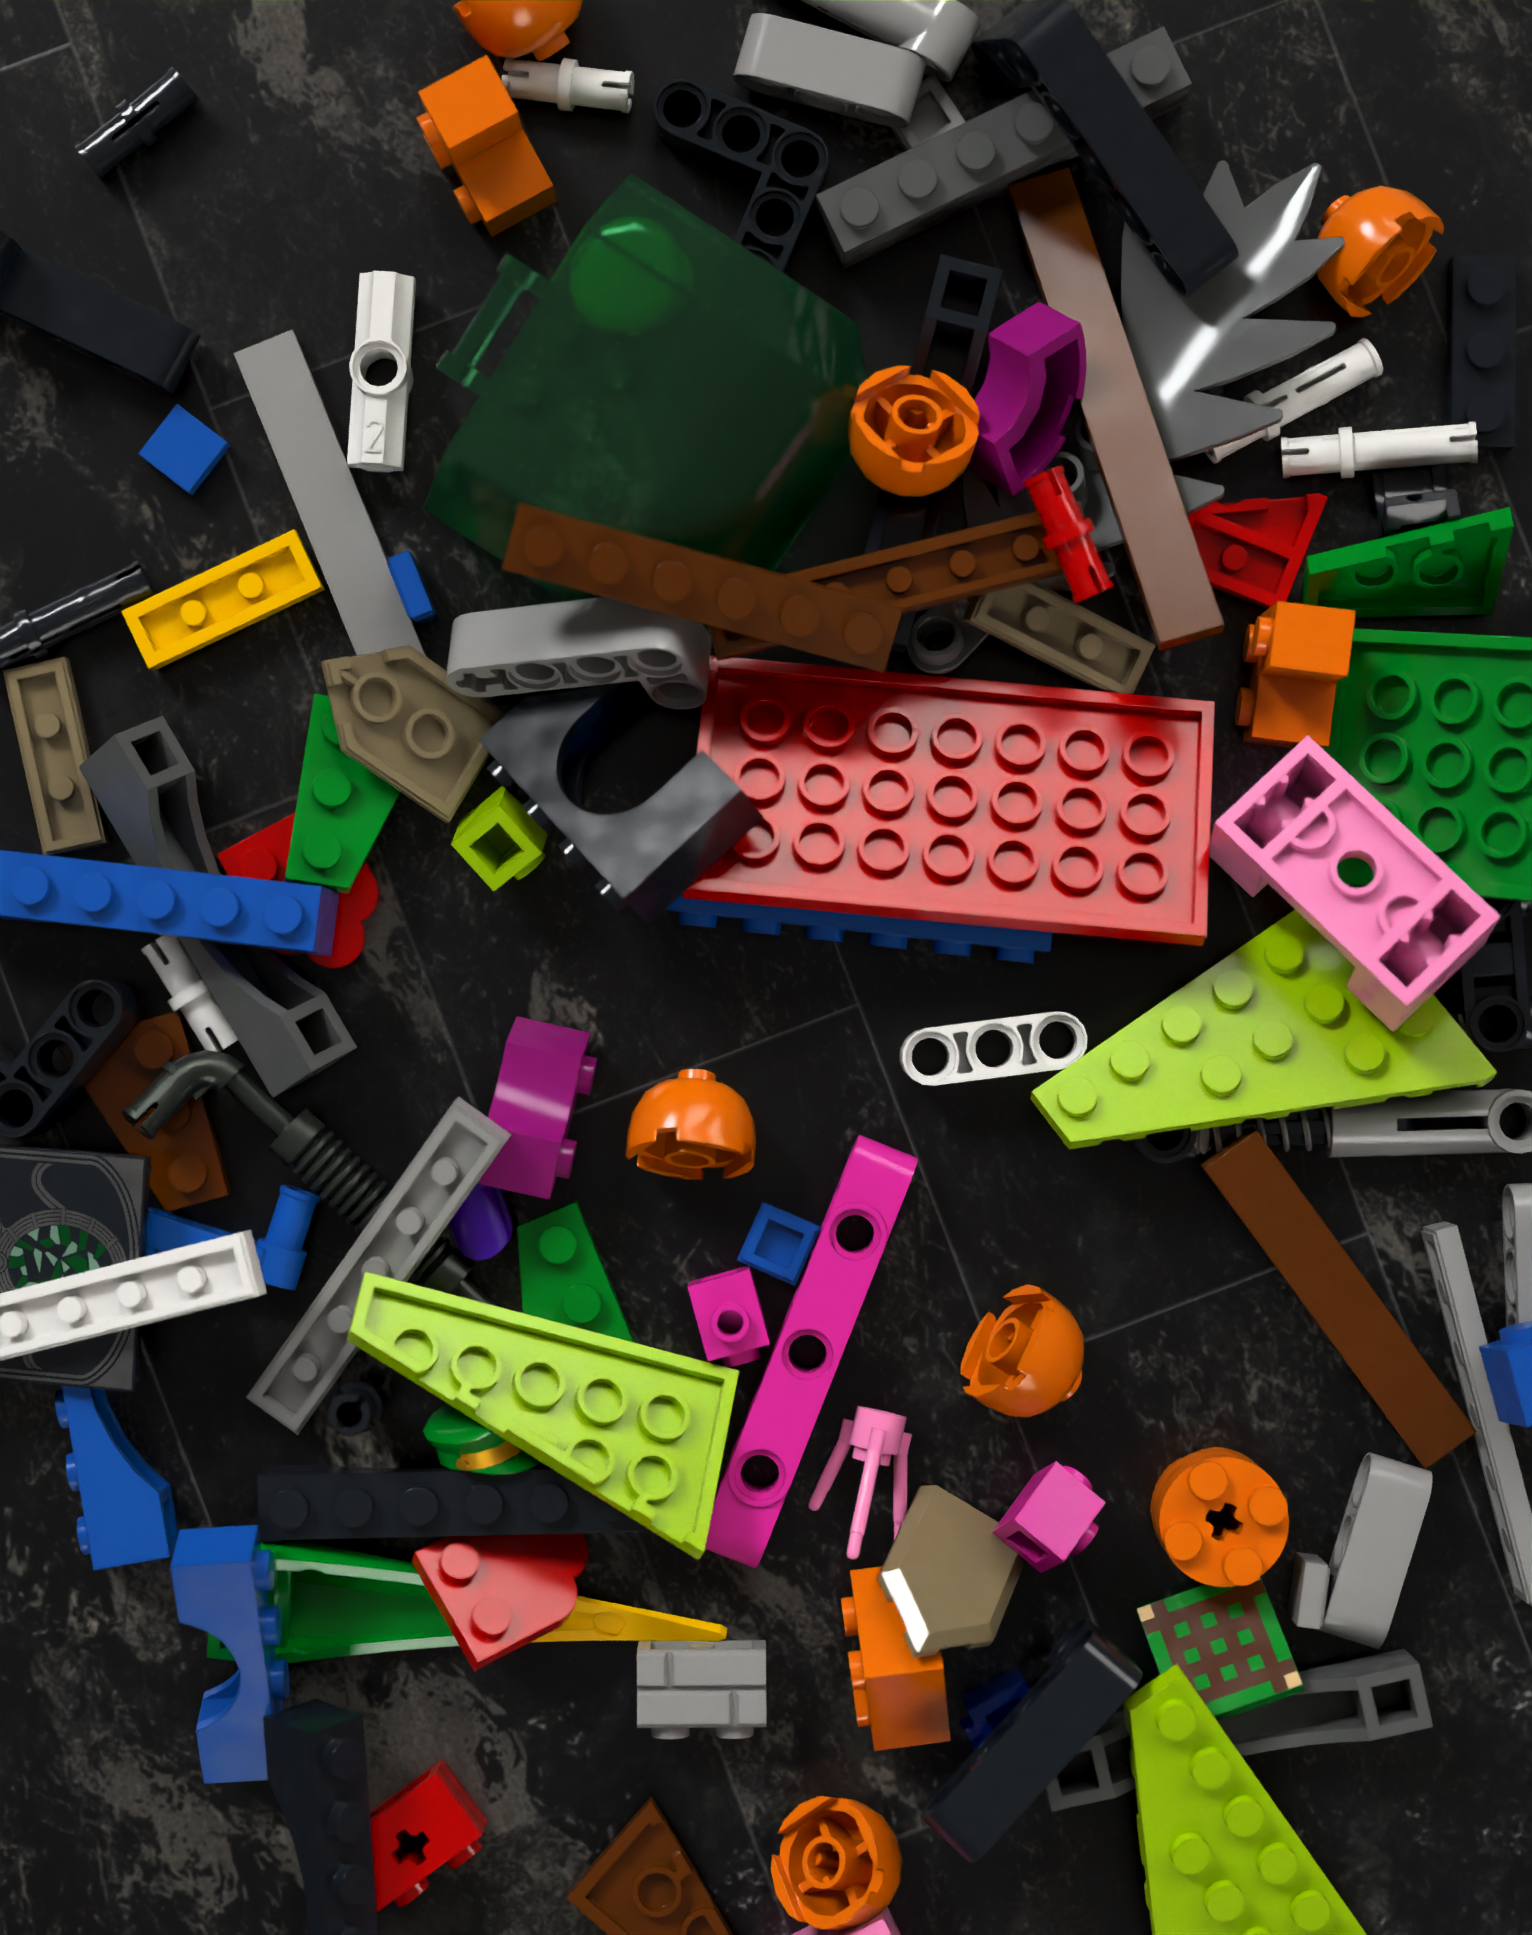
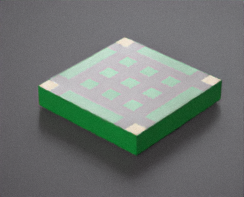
(1224, 1646)

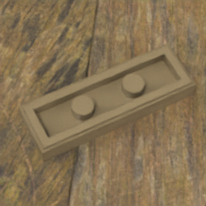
(1063, 636)
(52, 750)

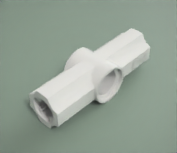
(382, 332)

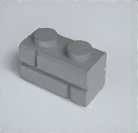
(701, 1687)

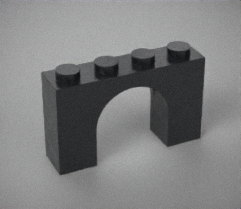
(641, 853)

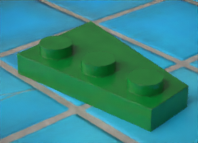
(1416, 572)
(336, 811)
(566, 1276)

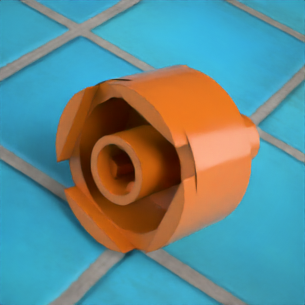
(1233, 1551)

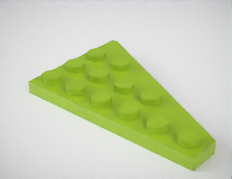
(1256, 1040)
(1210, 1832)

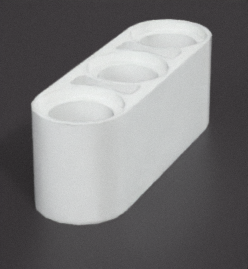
(1024, 1053)

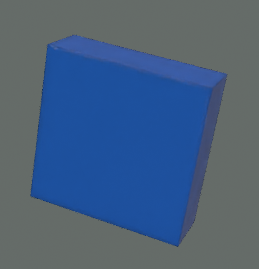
(184, 449)
(412, 588)
(778, 1243)

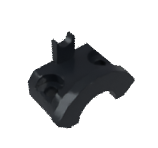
(1412, 497)

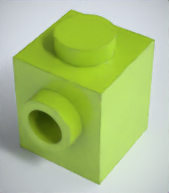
(500, 839)

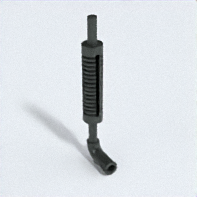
(299, 1144)

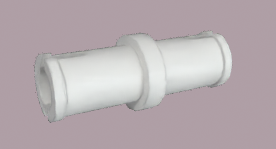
(568, 84)
(190, 993)

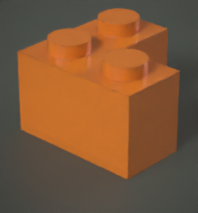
(480, 134)
(1295, 662)
(891, 1689)

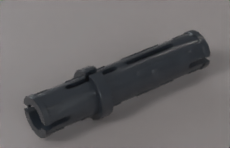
(71, 614)

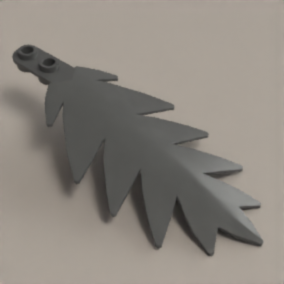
(1179, 352)

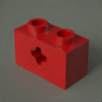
(447, 1817)

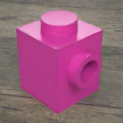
(729, 1316)
(1051, 1517)

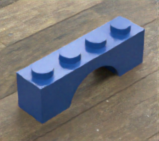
(223, 1590)

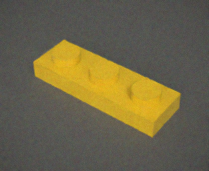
(223, 600)

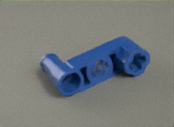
(278, 1253)

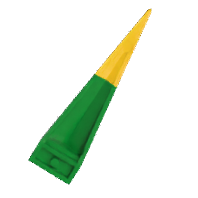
(368, 1604)

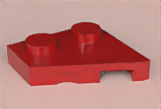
(1256, 544)

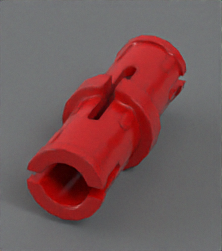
(1068, 533)

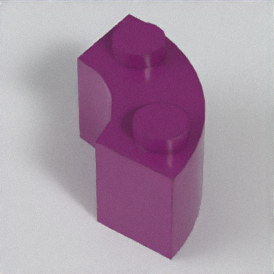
(1027, 395)
(535, 1103)

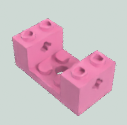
(1398, 931)

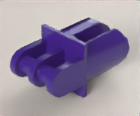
(482, 1223)

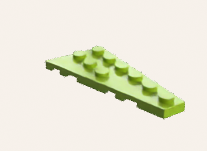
(594, 1407)

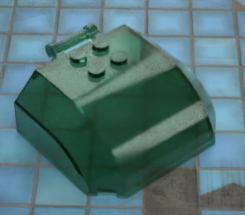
(653, 392)

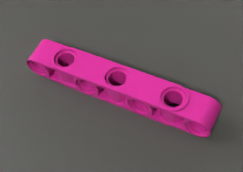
(823, 1307)

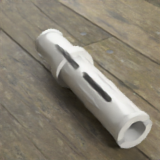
(1310, 390)
(1378, 449)

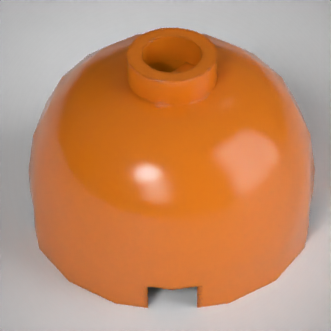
(519, 26)
(1383, 246)
(912, 430)
(691, 1127)
(1025, 1357)
(836, 1863)

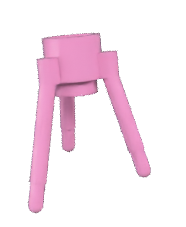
(875, 1439)

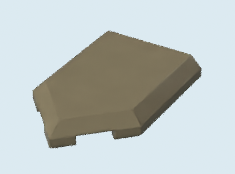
(410, 725)
(948, 1574)

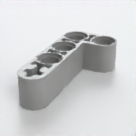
(580, 647)

